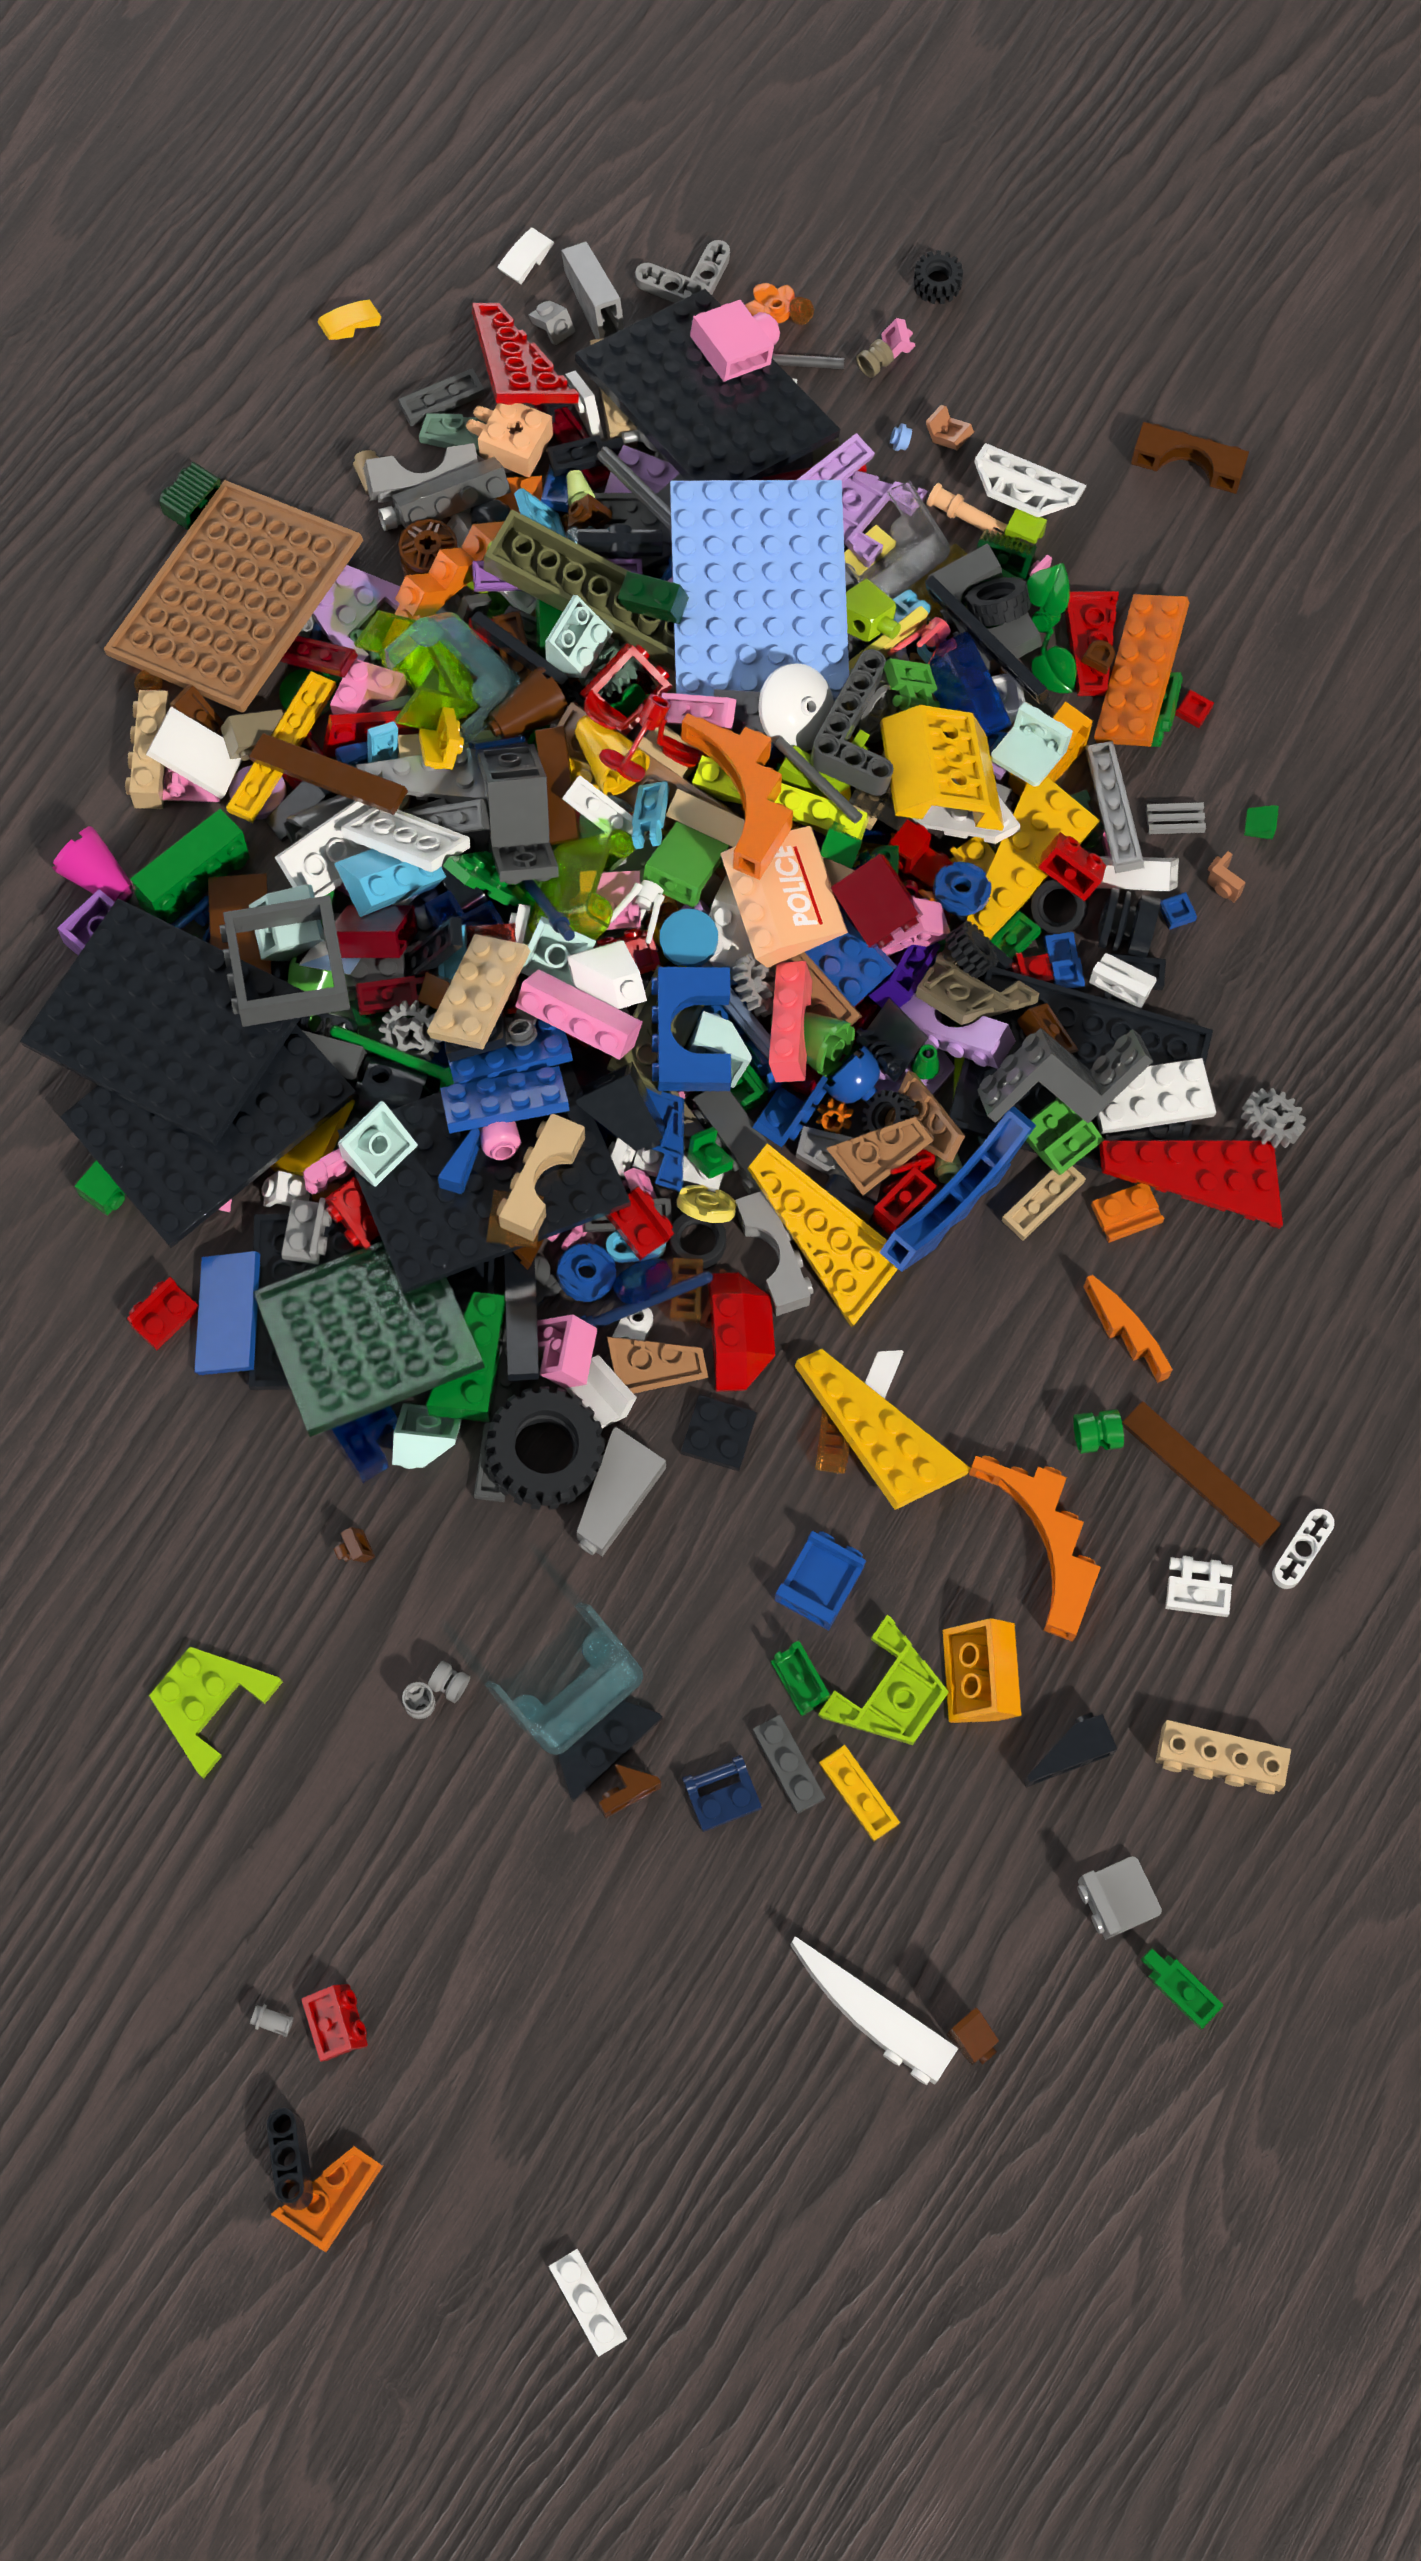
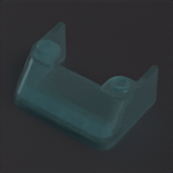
(494, 675)
(585, 1700)

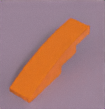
(1121, 1320)

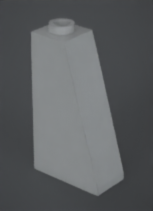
(593, 290)
(618, 1490)

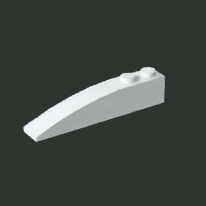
(878, 2018)

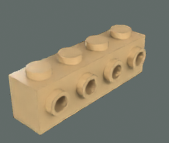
(147, 774)
(1223, 1756)

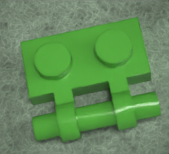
(910, 679)

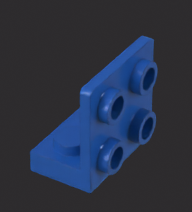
(785, 1111)

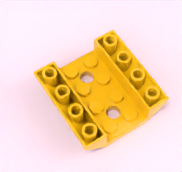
(928, 760)

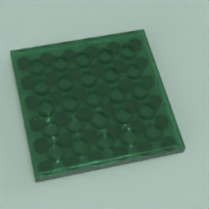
(360, 1341)

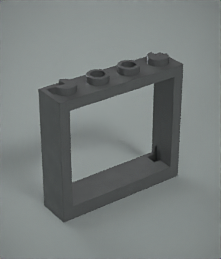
(289, 1005)

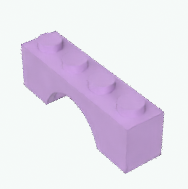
(982, 1041)

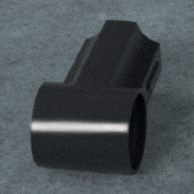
(852, 1199)

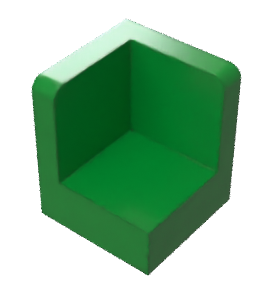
(841, 846)

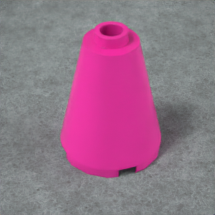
(93, 866)

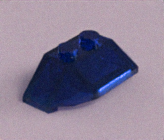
(967, 684)

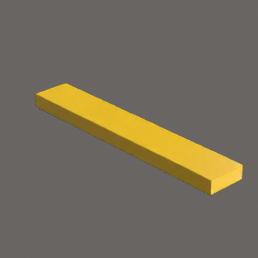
(291, 728)

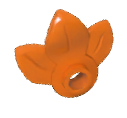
(771, 301)

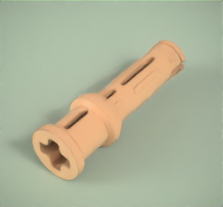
(955, 506)

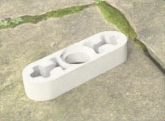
(1321, 1535)

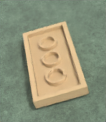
(478, 991)

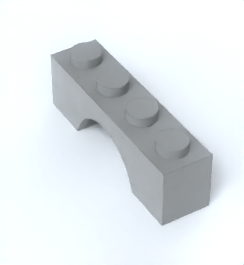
(387, 477)
(786, 1285)

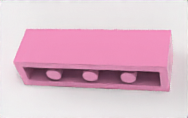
(578, 1014)

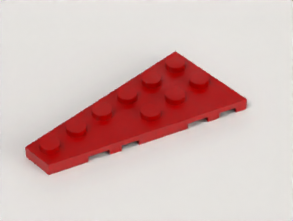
(514, 366)
(1211, 1173)

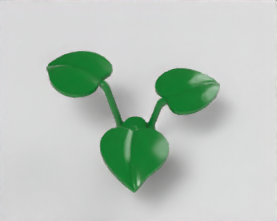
(1051, 592)

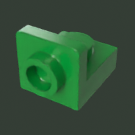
(707, 1154)

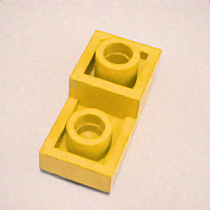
(343, 320)

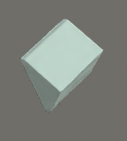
(376, 1144)

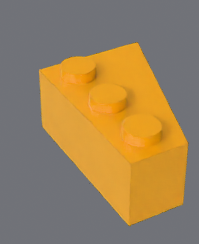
(1081, 729)

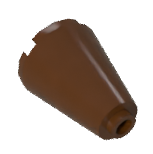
(529, 706)

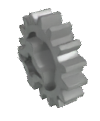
(755, 984)
(401, 1028)
(1273, 1117)

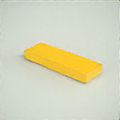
(859, 1793)

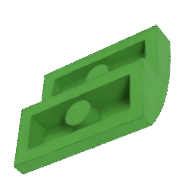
(1062, 1136)

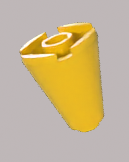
(593, 740)

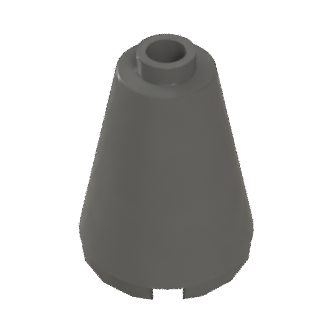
(308, 819)

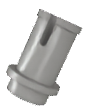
(271, 2020)

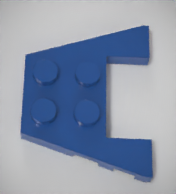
(672, 1144)

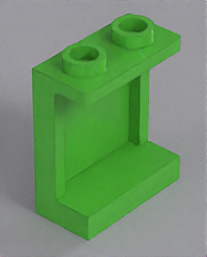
(684, 863)

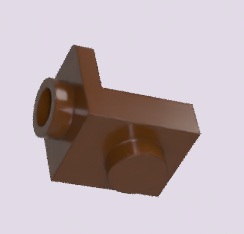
(588, 513)

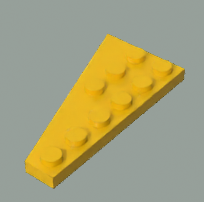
(1014, 870)
(830, 1236)
(889, 1444)

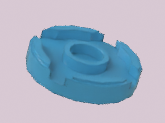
(689, 938)

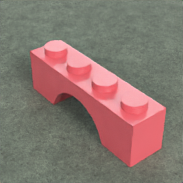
(787, 1039)

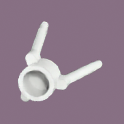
(647, 896)

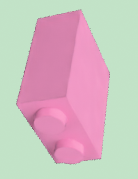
(731, 340)

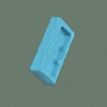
(382, 742)

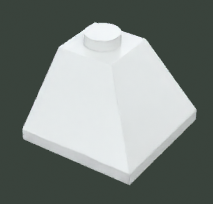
(608, 974)

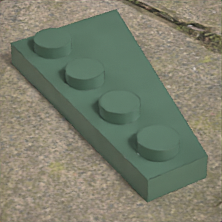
(447, 431)

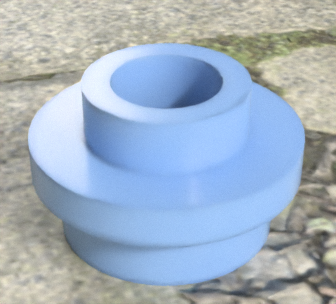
(900, 437)

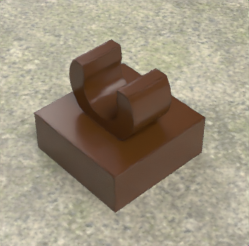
(354, 1546)

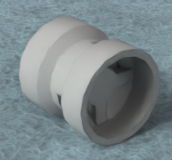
(448, 1681)
(417, 1695)

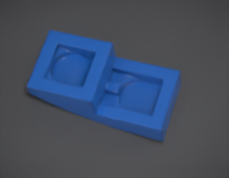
(1064, 960)

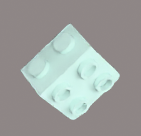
(1032, 745)

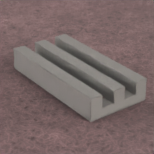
(1174, 814)

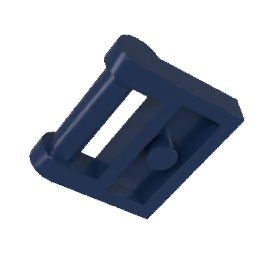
(725, 1803)

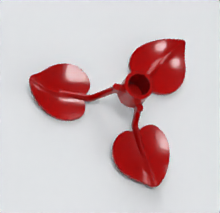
(651, 716)

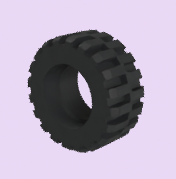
(552, 1409)

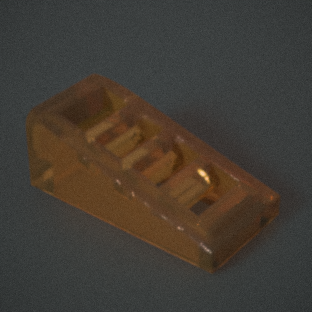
(686, 1316)
(831, 1458)

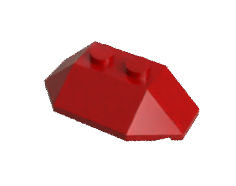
(740, 1331)

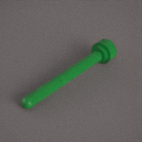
(394, 1054)

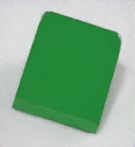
(1261, 821)

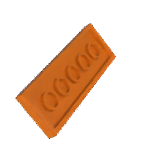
(1141, 670)

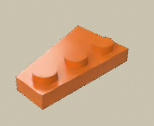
(334, 2198)

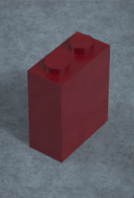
(877, 902)
(377, 934)

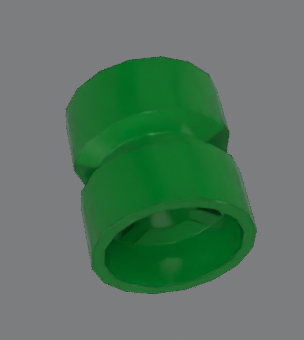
(1097, 1431)

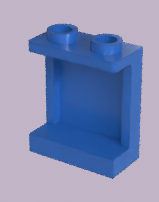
(821, 1579)

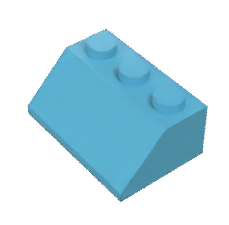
(381, 880)

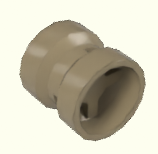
(873, 359)

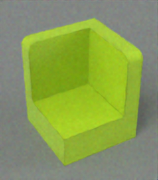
(1025, 526)

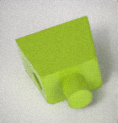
(870, 612)

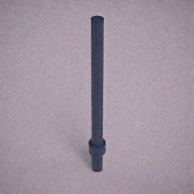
(557, 920)

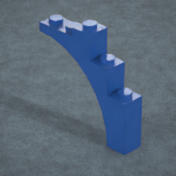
(957, 1198)

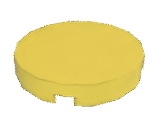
(706, 1205)

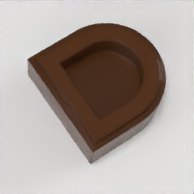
(1099, 656)

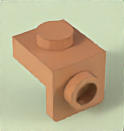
(947, 430)
(1223, 880)

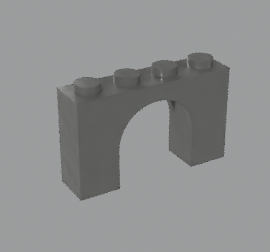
(970, 571)

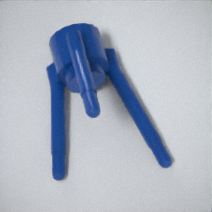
(200, 914)

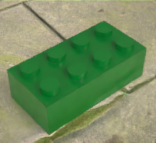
(183, 870)

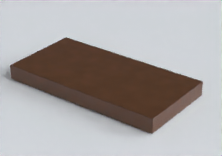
(232, 894)

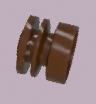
(421, 544)

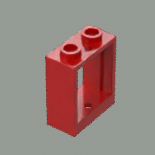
(616, 664)

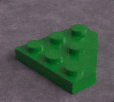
(479, 871)

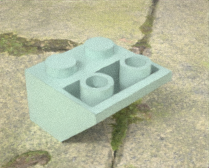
(576, 639)
(290, 940)

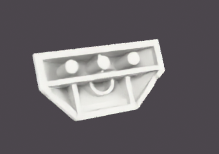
(1025, 483)
(732, 935)

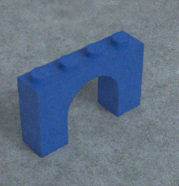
(676, 1066)

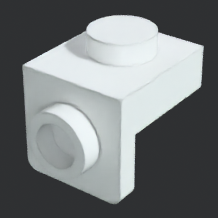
(282, 1188)

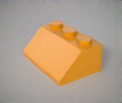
(981, 1671)

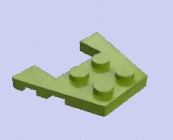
(196, 1691)
(903, 1698)

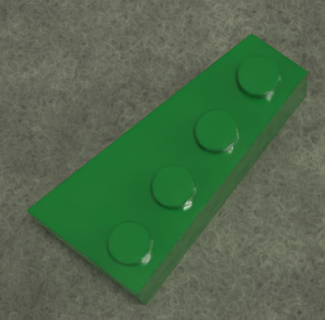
(473, 1394)

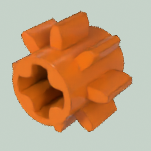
(838, 1108)

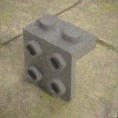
(1119, 1897)

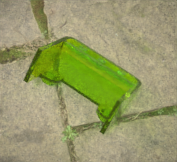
(432, 672)

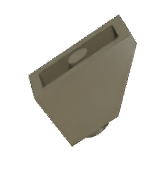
(245, 730)

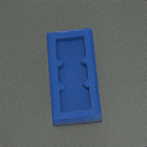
(555, 492)

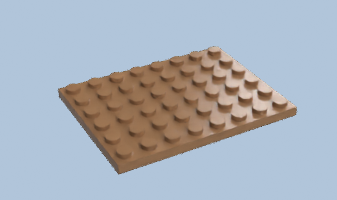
(233, 595)

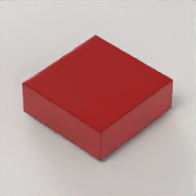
(1194, 708)

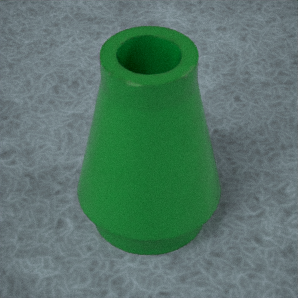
(926, 1063)

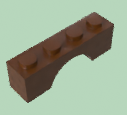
(1219, 461)

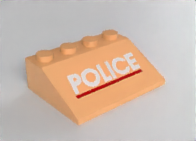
(791, 902)

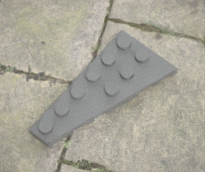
(455, 785)

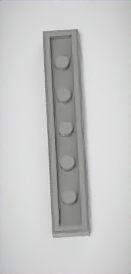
(1114, 807)

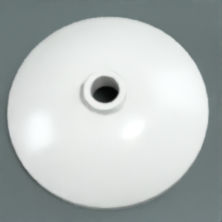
(785, 702)

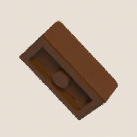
(1043, 1017)

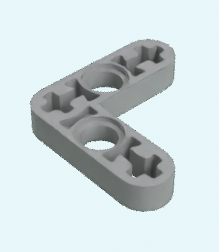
(694, 283)

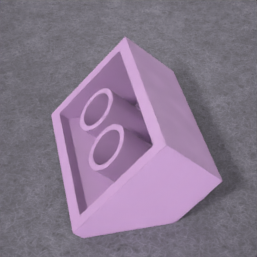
(651, 470)

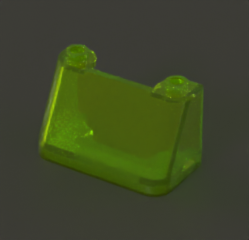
(580, 872)

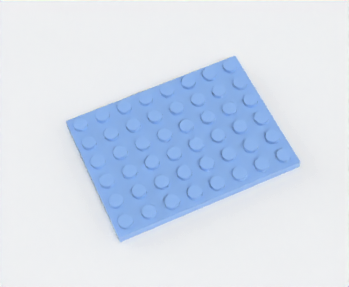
(759, 582)

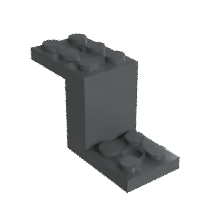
(517, 813)
(1066, 1077)

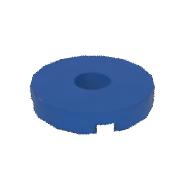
(961, 902)
(586, 1288)

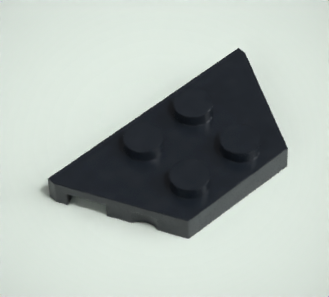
(605, 1745)

